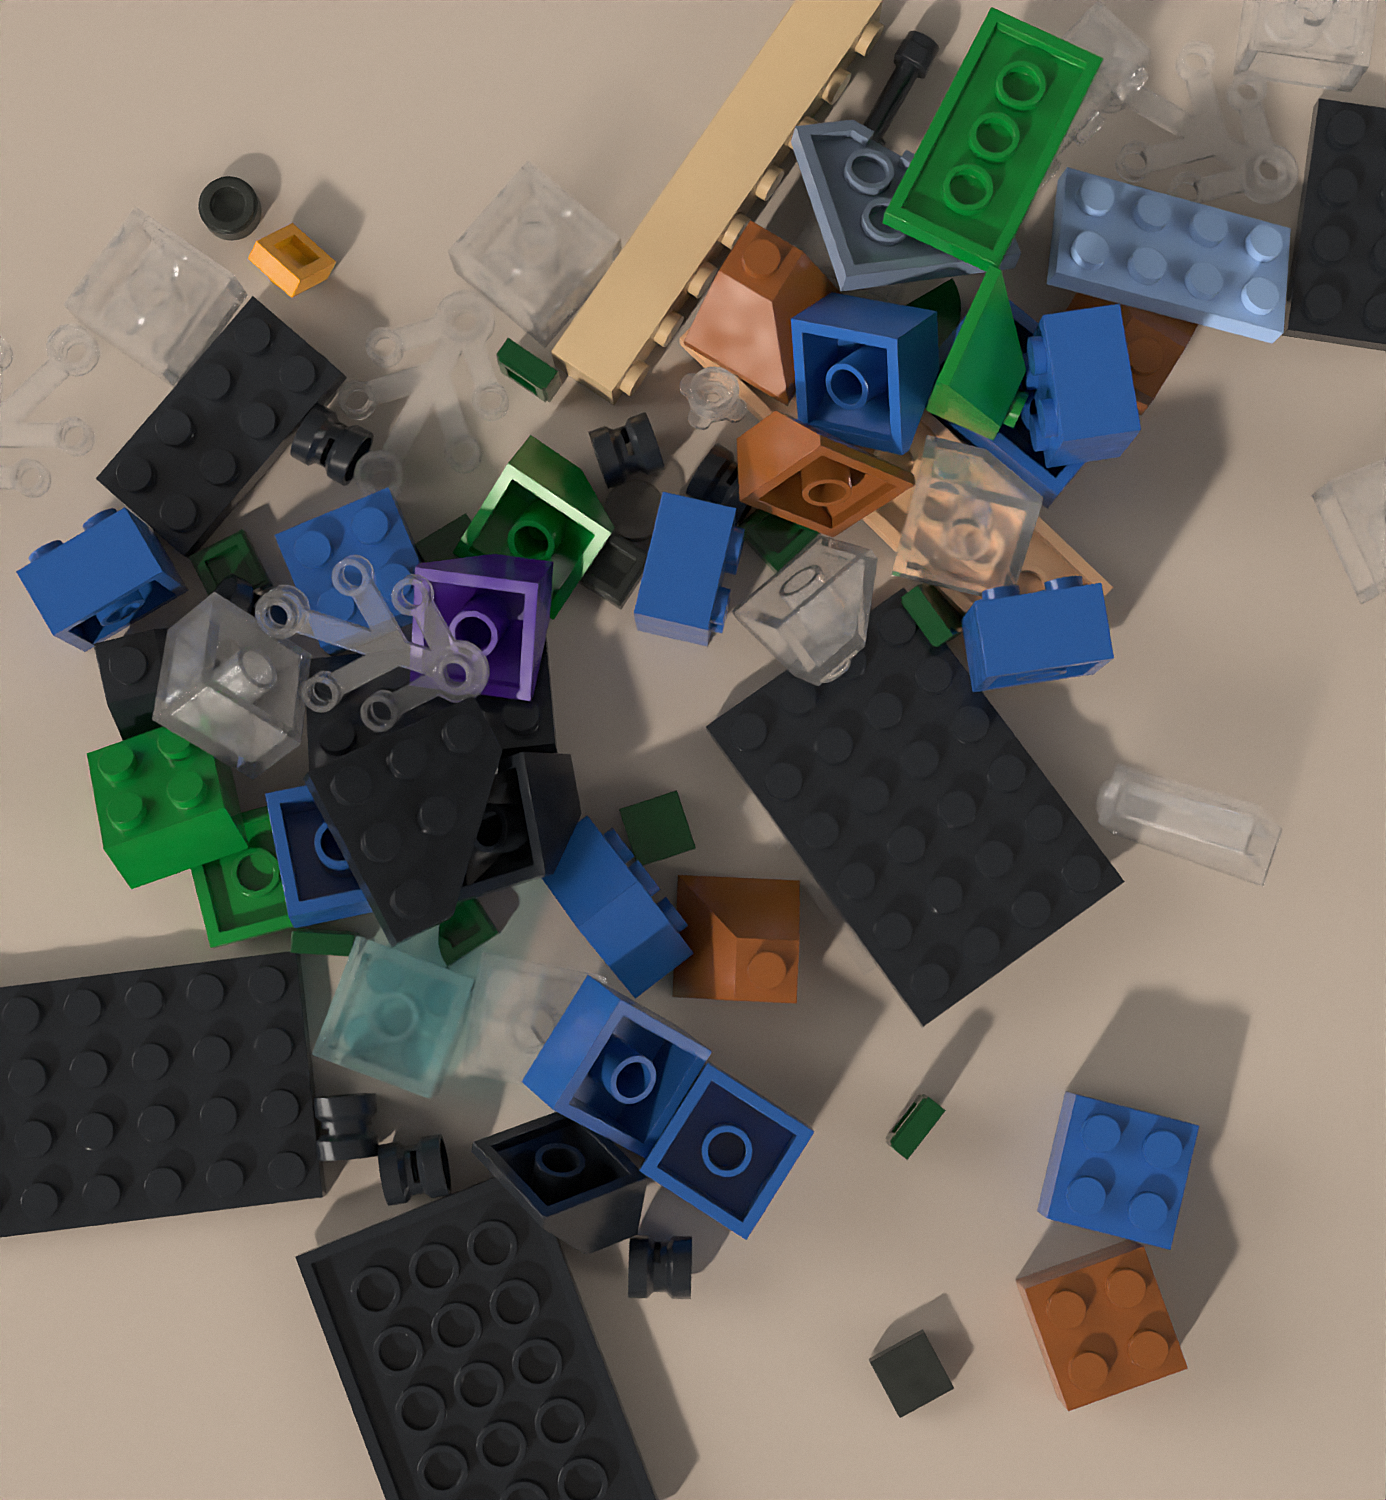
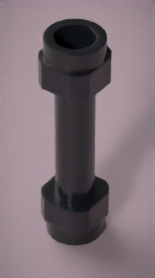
(912, 61)

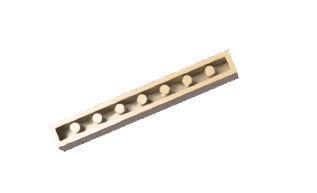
(713, 192)

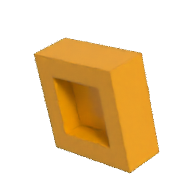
(291, 260)

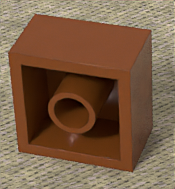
(1101, 1324)

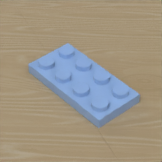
(1169, 256)

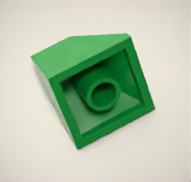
(983, 366)
(541, 512)

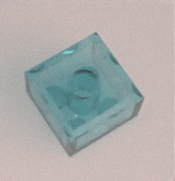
(396, 1017)

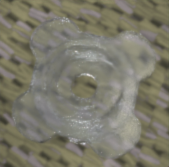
(712, 381)

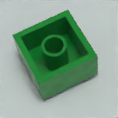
(164, 806)

